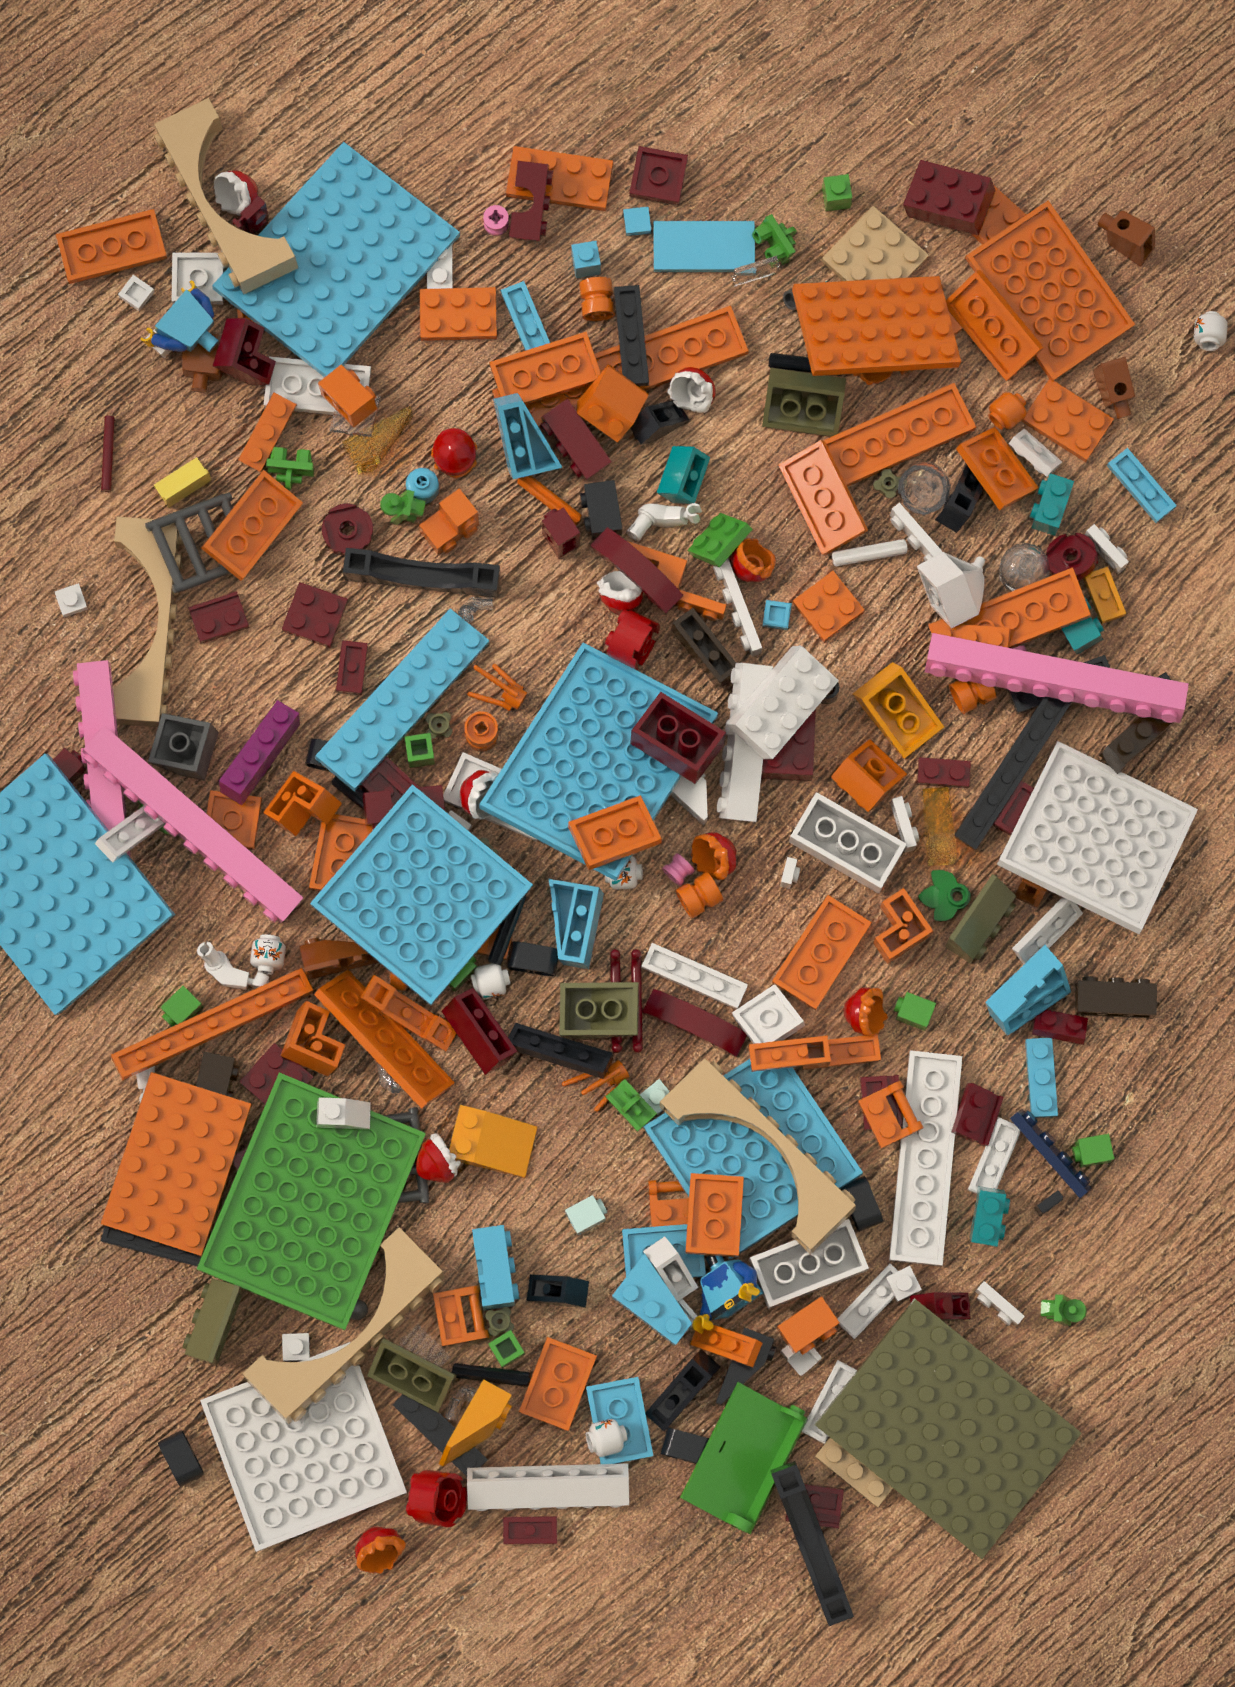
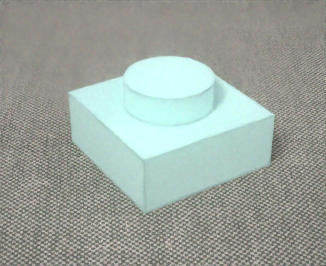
(654, 1095)

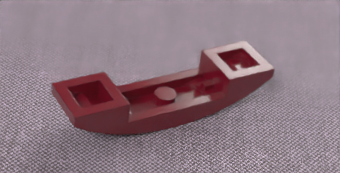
(637, 569)
(695, 1022)

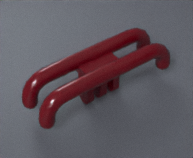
(636, 976)

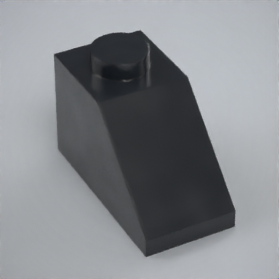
(658, 421)
(557, 1290)

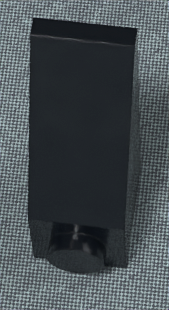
(961, 500)
(741, 1373)
(682, 1390)

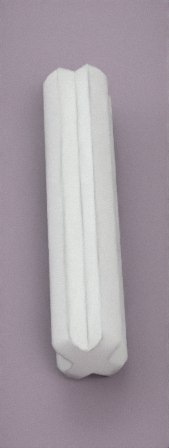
(869, 552)

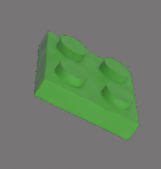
(719, 539)

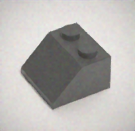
(183, 746)

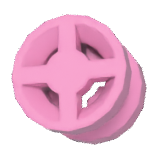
(496, 226)
(678, 869)

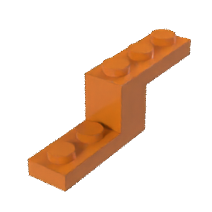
(674, 570)
(814, 1052)

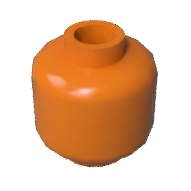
(1007, 410)

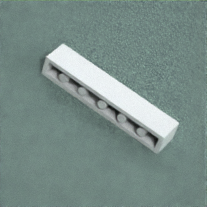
(743, 765)
(548, 1486)

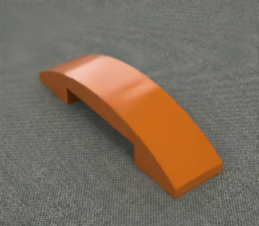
(408, 1013)

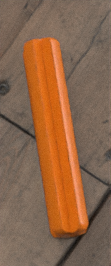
(547, 497)

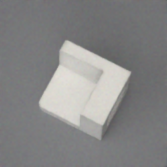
(800, 1362)

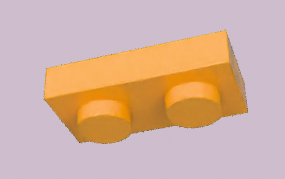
(1104, 595)

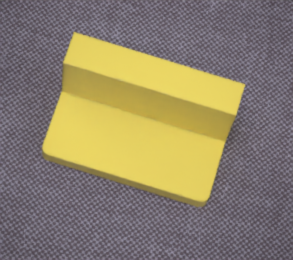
(182, 482)

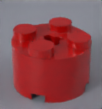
(632, 639)
(436, 1498)

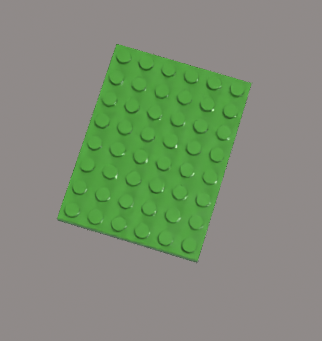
(310, 1205)

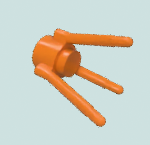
(513, 693)
(614, 1076)

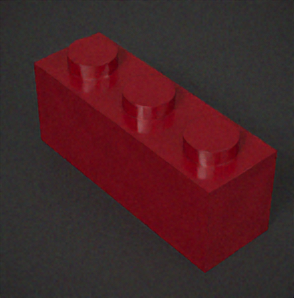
(574, 440)
(479, 1031)

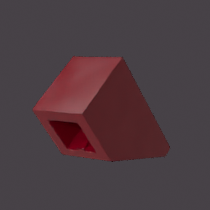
(946, 1305)

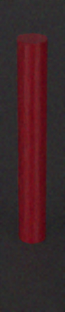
(107, 461)

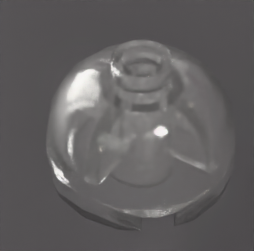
(924, 487)
(1023, 566)

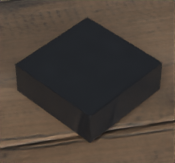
(1049, 1203)

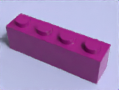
(259, 752)

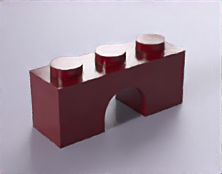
(530, 224)
(379, 803)

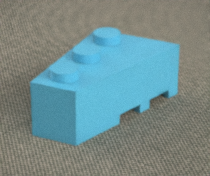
(522, 440)
(576, 920)
(1029, 991)
(495, 1267)
(652, 1302)

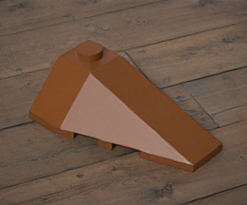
(332, 957)

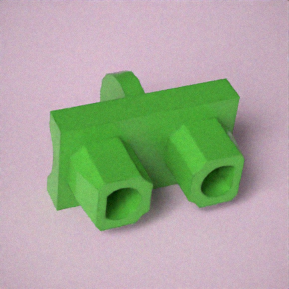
(778, 238)
(280, 465)
(402, 506)
(631, 1105)
(1063, 1310)

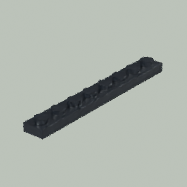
(1011, 771)

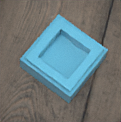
(637, 221)
(776, 615)

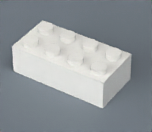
(782, 702)
(847, 842)
(792, 1272)

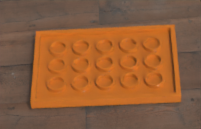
(1052, 289)
(876, 325)
(176, 1164)

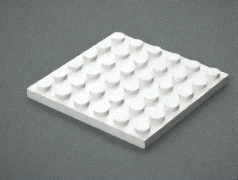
(1097, 837)
(305, 1470)

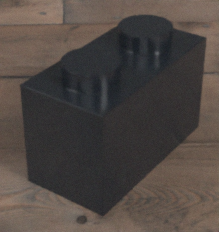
(602, 508)

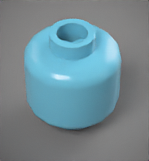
(421, 477)

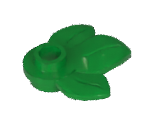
(941, 895)

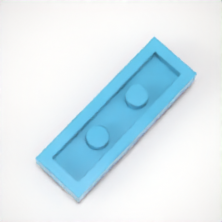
(524, 316)
(1141, 485)
(1041, 1077)

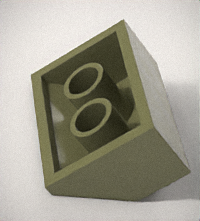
(804, 402)
(982, 920)
(213, 1321)
(411, 1375)

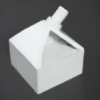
(953, 587)

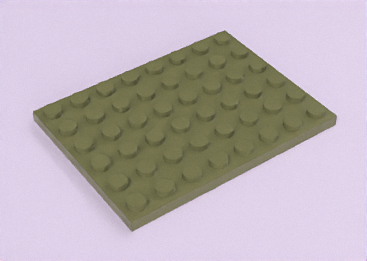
(948, 1428)

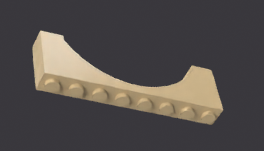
(249, 257)
(141, 695)
(711, 1096)
(295, 1385)

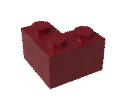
(239, 352)

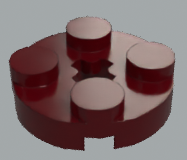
(335, 521)
(1074, 544)

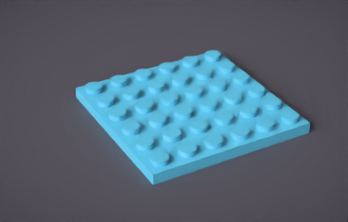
(421, 894)
(735, 1150)

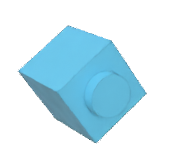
(586, 259)

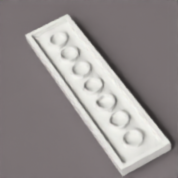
(926, 1160)

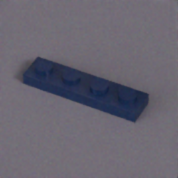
(1045, 1145)

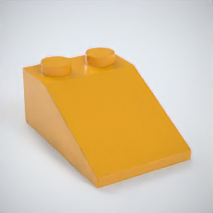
(898, 709)
(492, 1141)
(483, 1415)

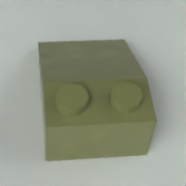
(599, 1010)

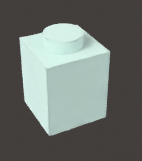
(586, 1214)

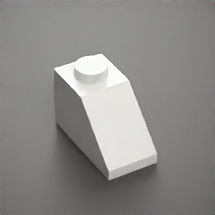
(692, 797)
(343, 1113)
(671, 1268)

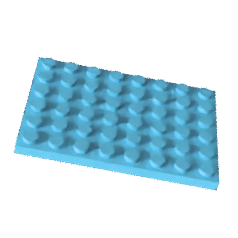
(357, 256)
(581, 754)
(61, 899)

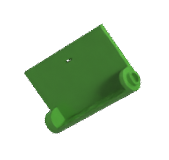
(735, 1466)

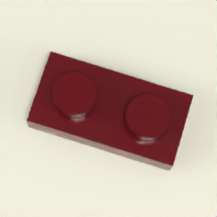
(352, 667)
(943, 772)
(1060, 1026)
(530, 1530)

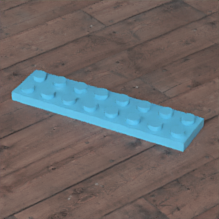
(402, 699)

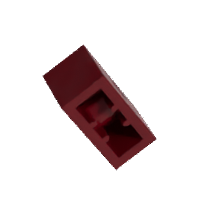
(560, 532)

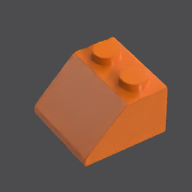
(612, 403)
(868, 775)

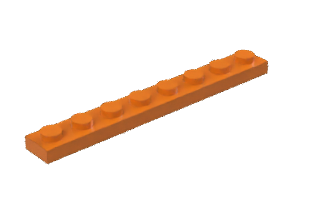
(211, 1024)

